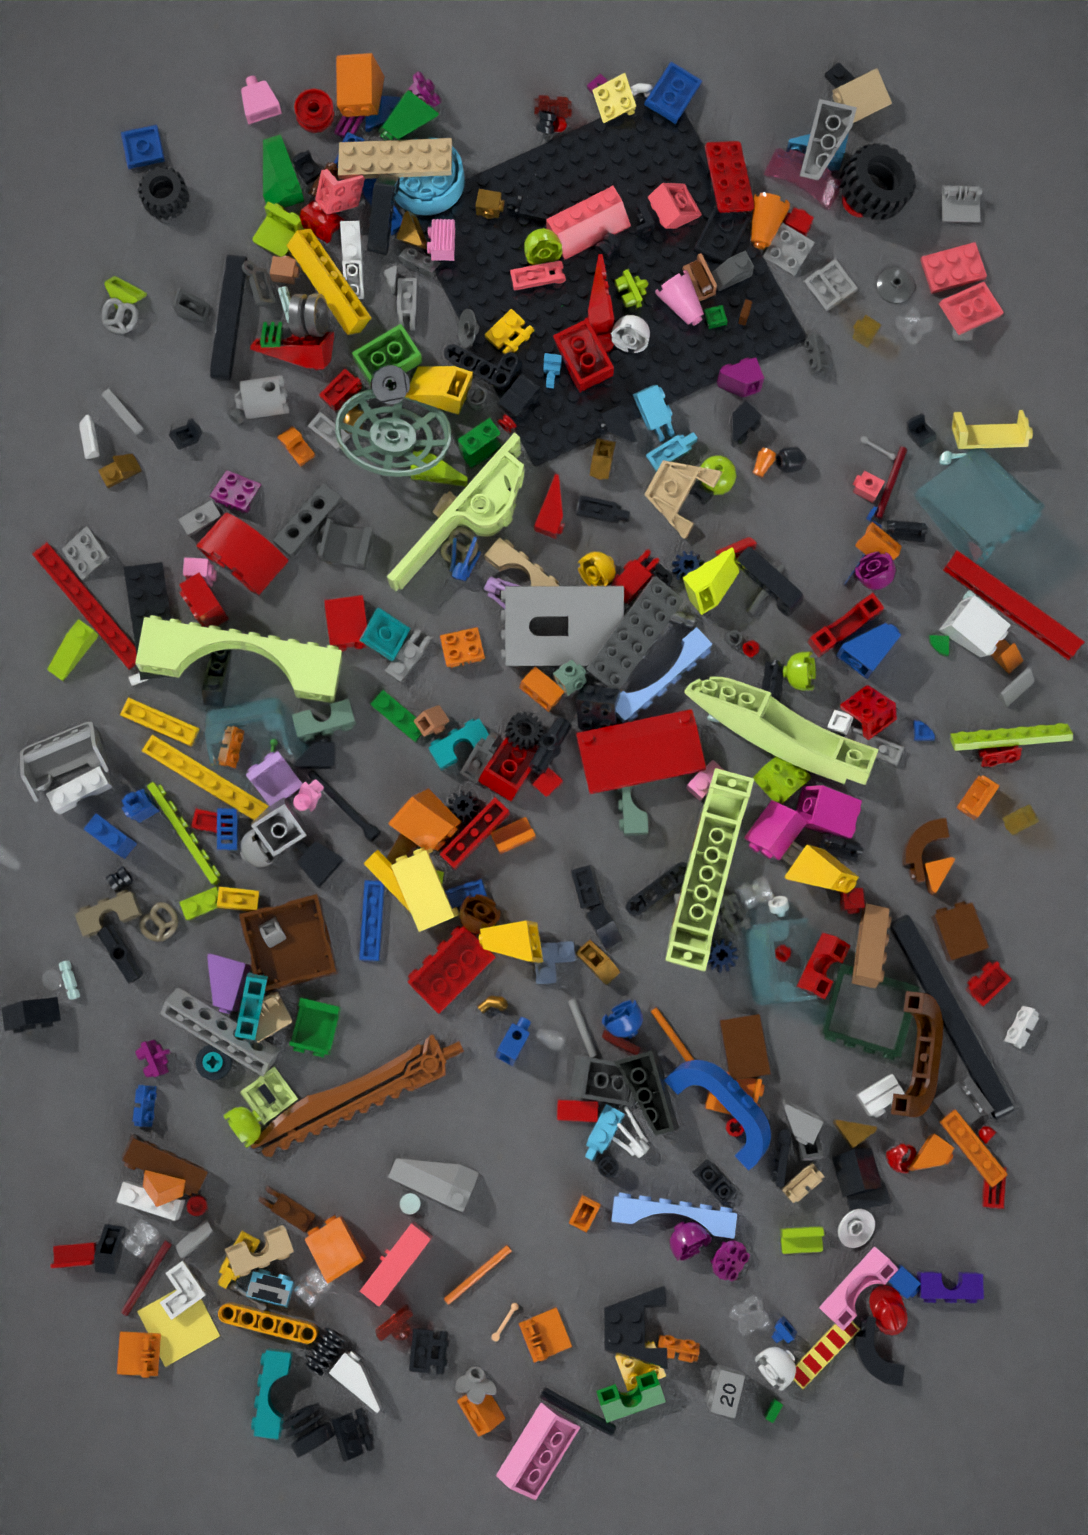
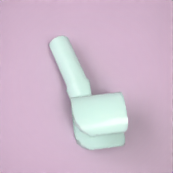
(946, 457)

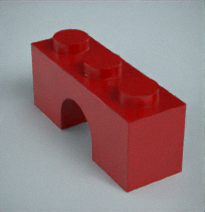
(827, 951)

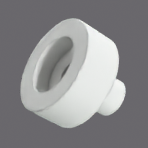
(778, 905)

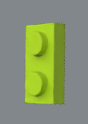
(200, 904)

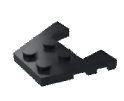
(626, 1328)

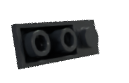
(216, 678)

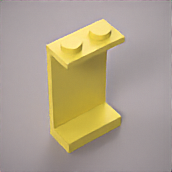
(991, 434)
(423, 889)

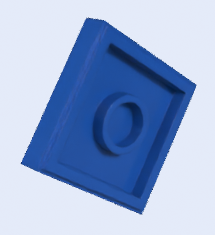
(142, 146)

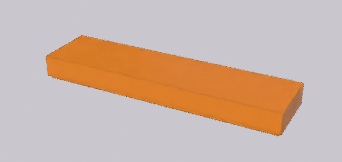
(973, 1148)

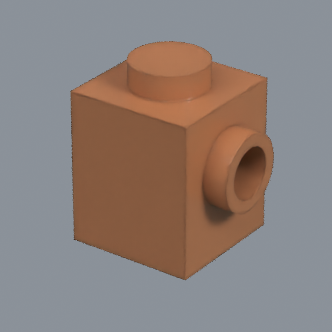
(284, 270)
(432, 721)

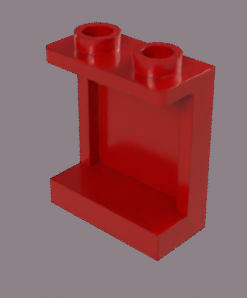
(346, 621)

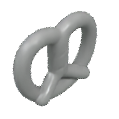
(119, 316)

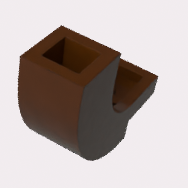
(912, 853)

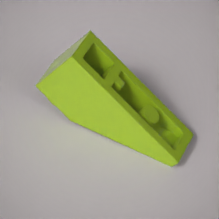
(440, 473)
(72, 649)

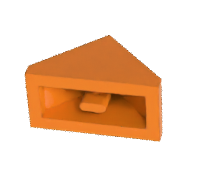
(936, 872)
(162, 1187)
(584, 1213)

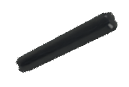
(578, 1411)

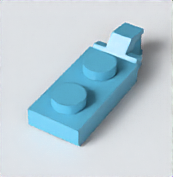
(671, 450)
(603, 1131)

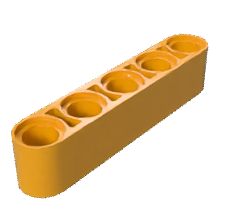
(258, 1322)

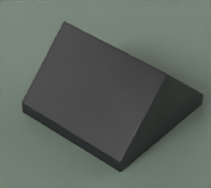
(857, 1172)

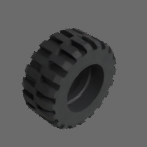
(887, 166)

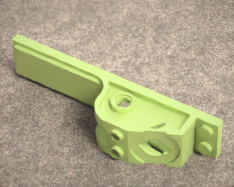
(481, 507)

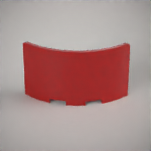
(244, 551)

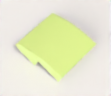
(280, 1090)

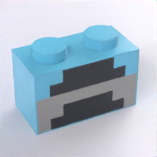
(270, 1288)

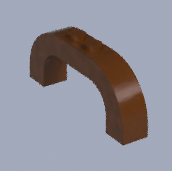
(927, 1056)

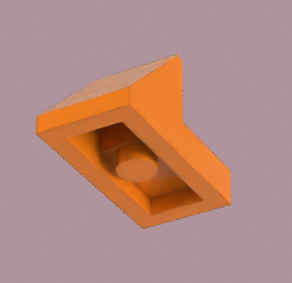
(296, 446)
(1007, 656)

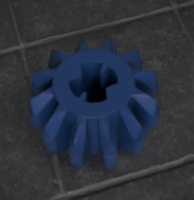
(686, 560)
(725, 961)

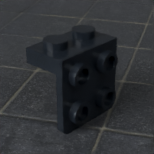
(596, 707)

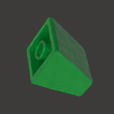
(406, 117)

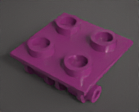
(235, 491)

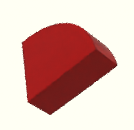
(606, 341)

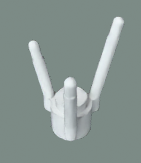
(638, 1145)

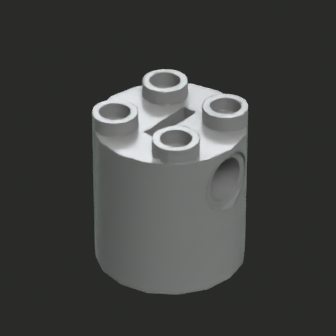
(262, 397)

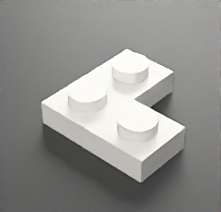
(187, 1293)

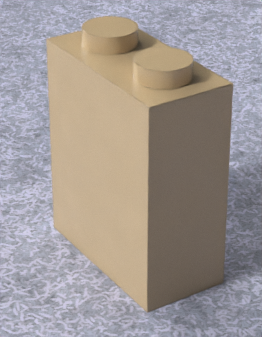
(865, 93)

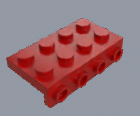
(450, 969)

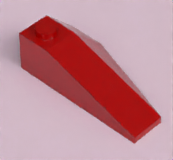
(302, 351)

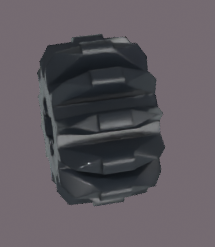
(464, 799)

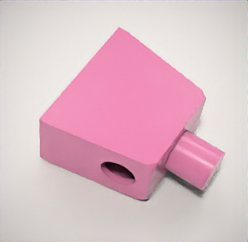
(259, 100)

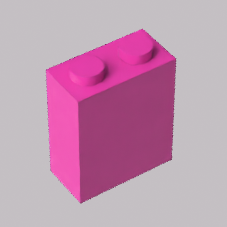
(775, 830)

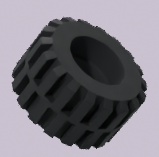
(161, 179)

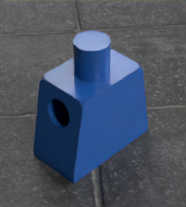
(511, 1048)

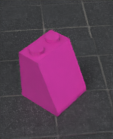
(828, 810)

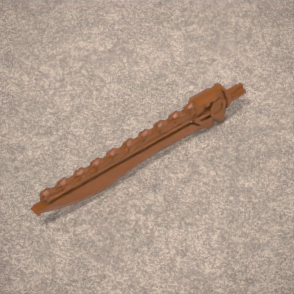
(418, 1073)

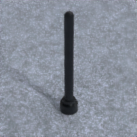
(371, 832)

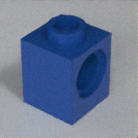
(904, 1283)

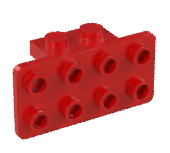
(729, 176)

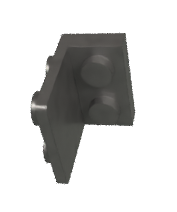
(966, 1099)

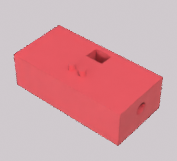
(396, 1263)

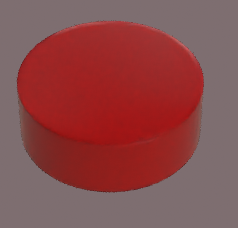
(197, 1205)

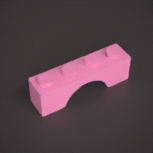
(873, 1269)

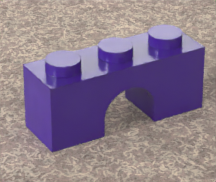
(968, 1287)

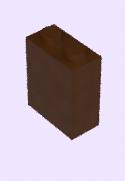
(959, 930)

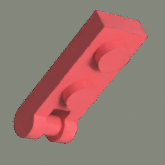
(537, 275)

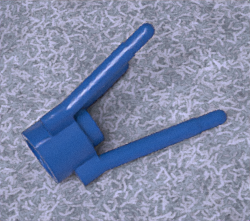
(462, 571)

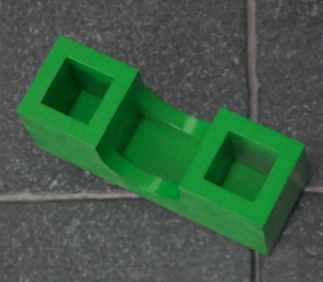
(621, 1404)

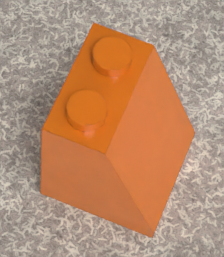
(358, 84)
(426, 821)
(334, 1248)

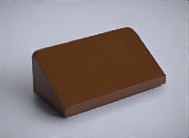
(401, 847)

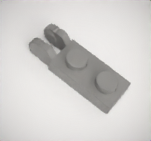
(407, 300)
(407, 657)

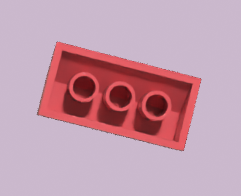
(589, 222)

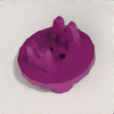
(424, 90)
(729, 1260)

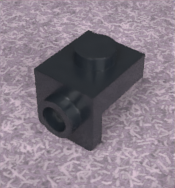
(920, 431)
(186, 435)

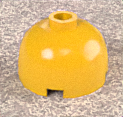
(597, 569)

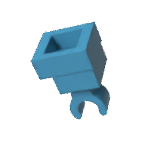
(552, 367)

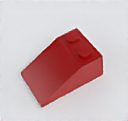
(583, 355)
(508, 769)

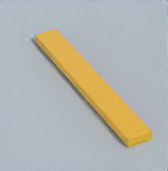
(204, 777)

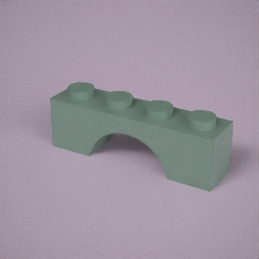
(634, 820)

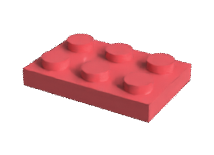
(953, 267)
(971, 308)

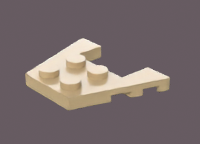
(672, 487)

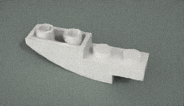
(352, 256)

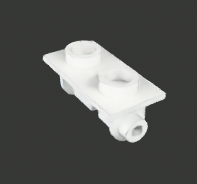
(1025, 1018)

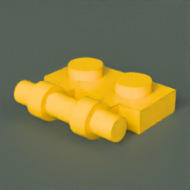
(505, 329)

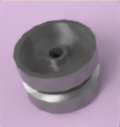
(308, 315)

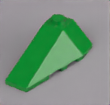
(279, 177)

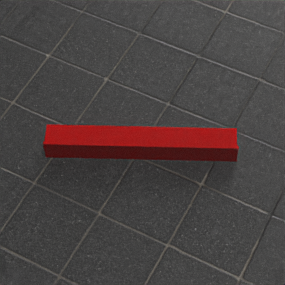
(1013, 605)

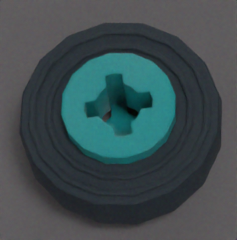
(215, 1067)

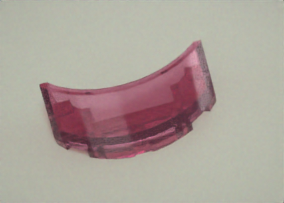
(788, 167)

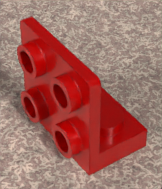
(871, 709)

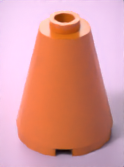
(767, 218)

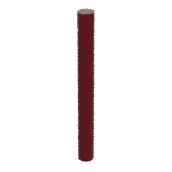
(891, 482)
(146, 1278)

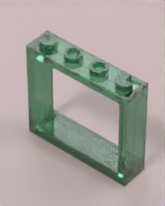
(853, 1042)

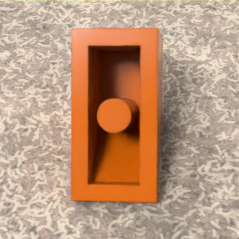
(932, 1154)

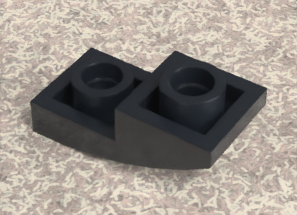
(714, 1182)

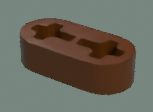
(701, 278)

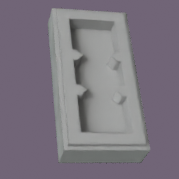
(200, 518)

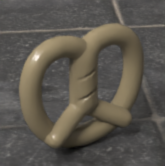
(460, 547)
(159, 922)

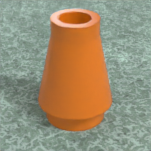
(764, 460)

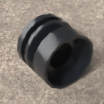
(307, 1429)

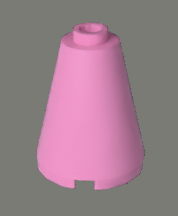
(682, 298)

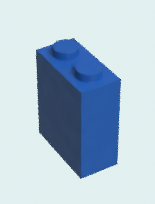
(110, 836)

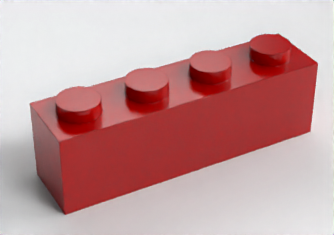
(474, 833)

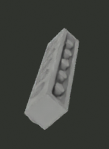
(218, 1031)

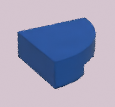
(922, 732)

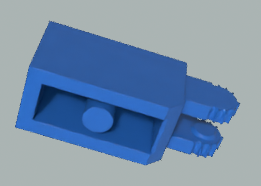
(139, 805)

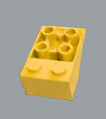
(441, 387)

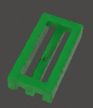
(271, 328)

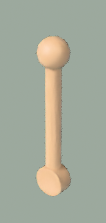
(496, 1336)

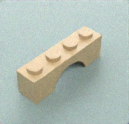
(503, 556)

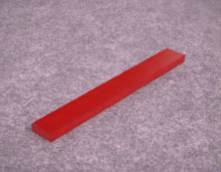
(87, 604)

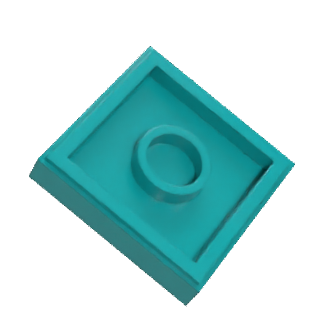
(385, 634)

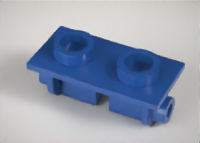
(146, 1097)

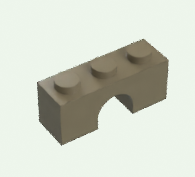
(91, 918)

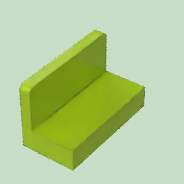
(801, 1239)

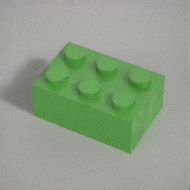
(388, 349)

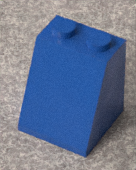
(869, 649)

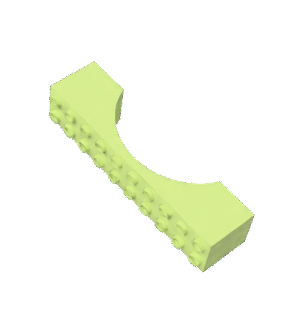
(173, 646)

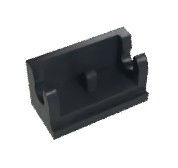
(587, 887)

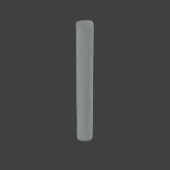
(582, 1028)

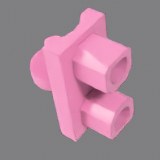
(308, 796)

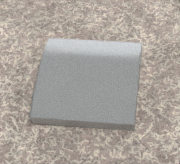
(831, 285)

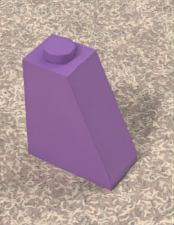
(227, 982)

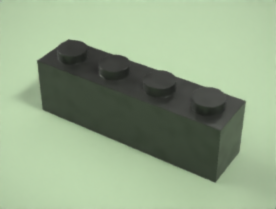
(647, 1083)

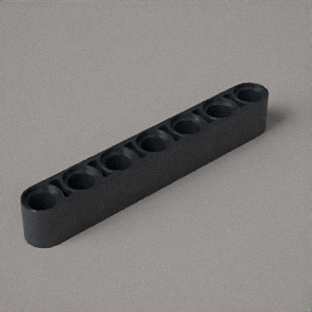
(228, 318)

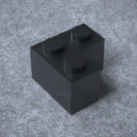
(30, 1013)

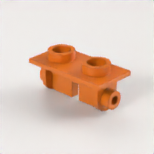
(233, 739)
(687, 1349)

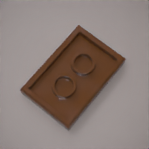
(745, 1047)

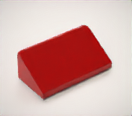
(739, 546)

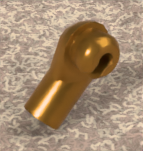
(493, 1001)

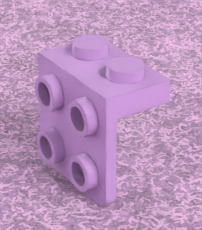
(274, 778)

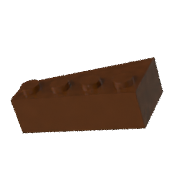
(149, 1157)

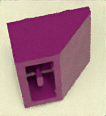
(742, 378)

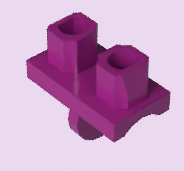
(155, 1056)

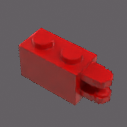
(635, 576)

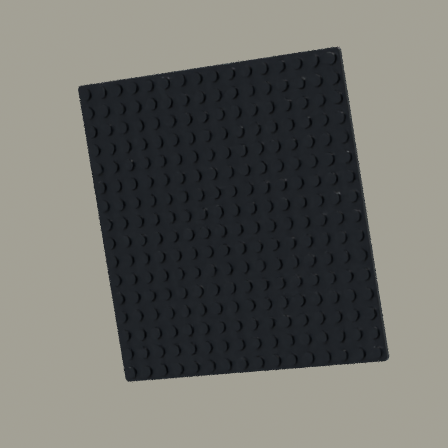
(636, 158)

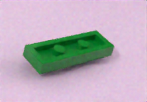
(397, 715)

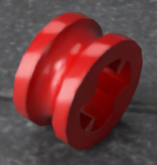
(507, 423)
(735, 1133)

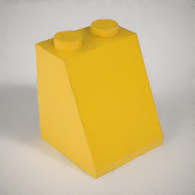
(821, 869)
(514, 940)

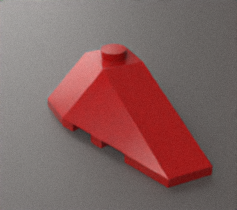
(600, 306)

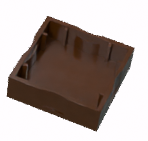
(305, 951)

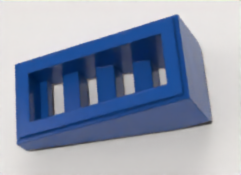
(220, 821)

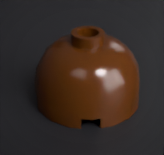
(478, 913)

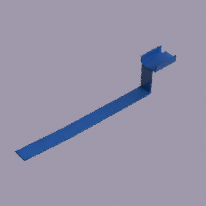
(870, 515)

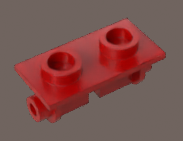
(992, 757)

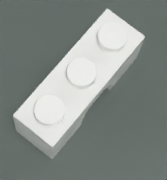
(69, 794)
(136, 1196)

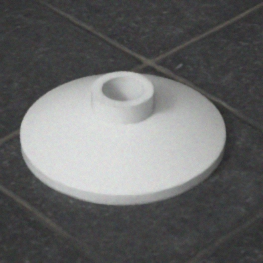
(856, 1228)

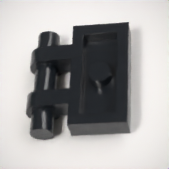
(422, 1351)
(348, 1437)

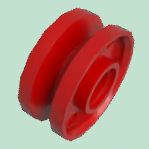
(314, 121)

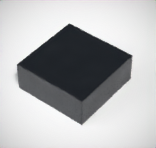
(265, 1095)

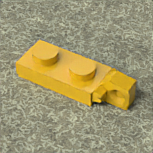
(226, 1271)

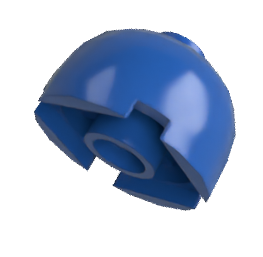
(625, 1020)

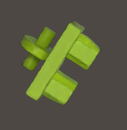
(627, 282)

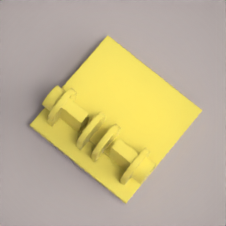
(614, 98)

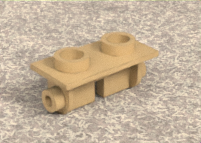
(809, 1177)

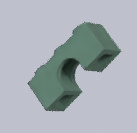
(341, 718)

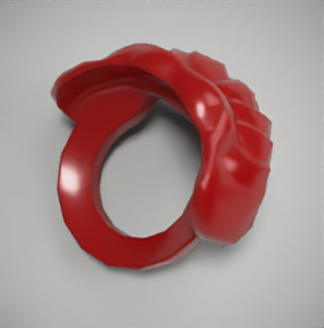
(895, 1155)

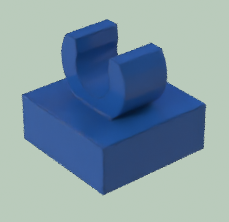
(784, 1331)

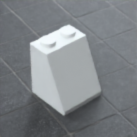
(975, 626)

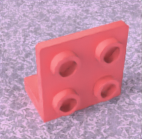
(338, 195)

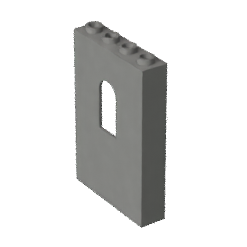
(591, 615)

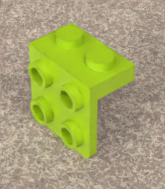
(277, 229)
(781, 779)

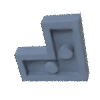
(553, 953)

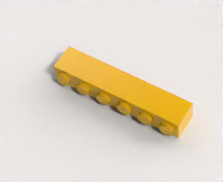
(328, 281)

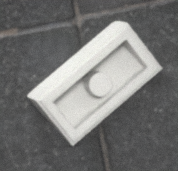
(89, 438)

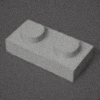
(325, 430)

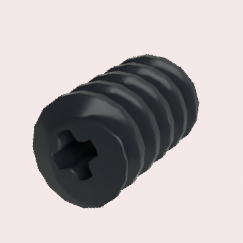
(325, 1351)

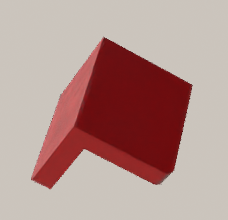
(547, 782)

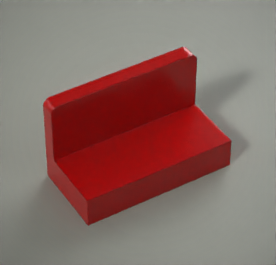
(73, 1255)

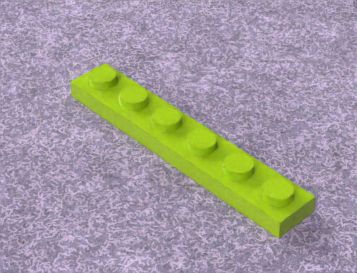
(1011, 737)
(189, 839)

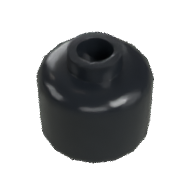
(790, 459)

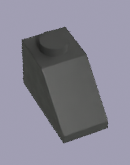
(733, 270)

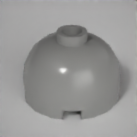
(255, 851)

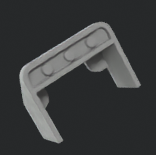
(59, 755)

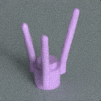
(495, 586)

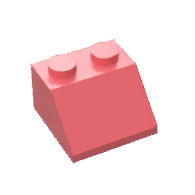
(674, 205)

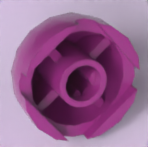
(876, 570)
(688, 1239)

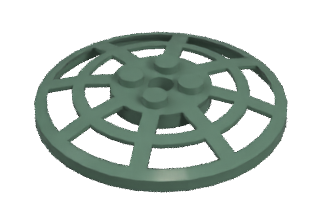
(392, 426)

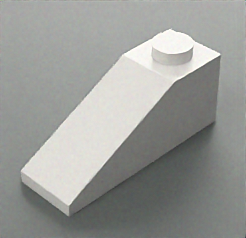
(353, 1376)

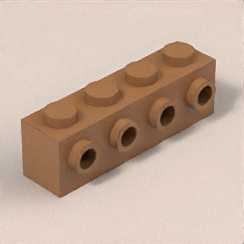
(871, 945)

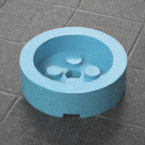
(432, 193)

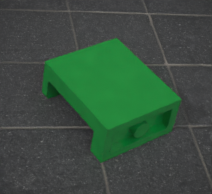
(479, 443)
(315, 1027)

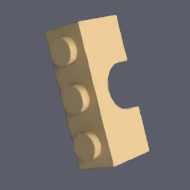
(276, 1247)

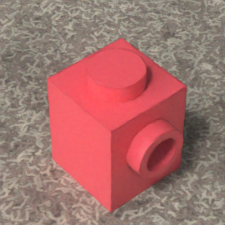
(867, 486)

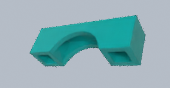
(268, 1419)

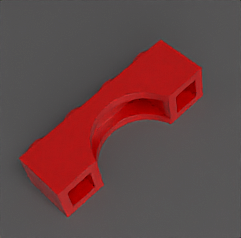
(846, 625)

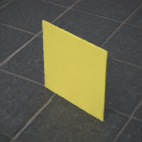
(183, 1333)

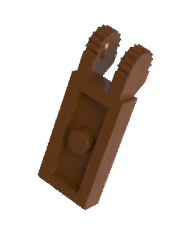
(289, 1209)

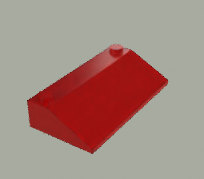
(640, 751)

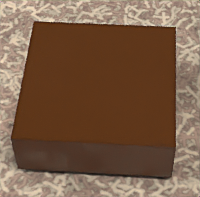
(745, 312)

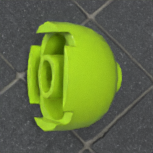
(542, 247)
(728, 476)
(800, 671)
(244, 1124)

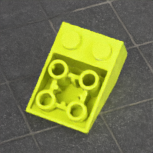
(711, 581)

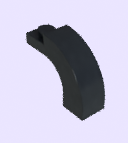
(885, 1371)

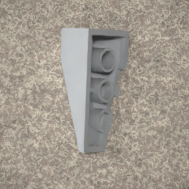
(828, 132)
(440, 1181)

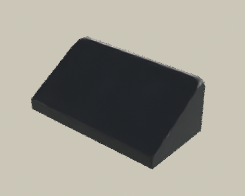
(869, 1199)

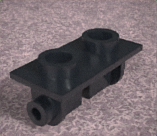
(906, 530)
(773, 678)
(841, 847)

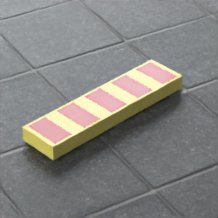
(823, 1353)

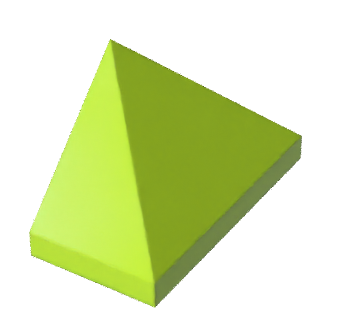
(123, 291)

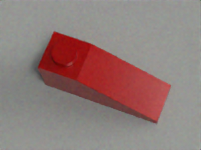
(551, 514)

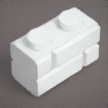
(879, 1095)

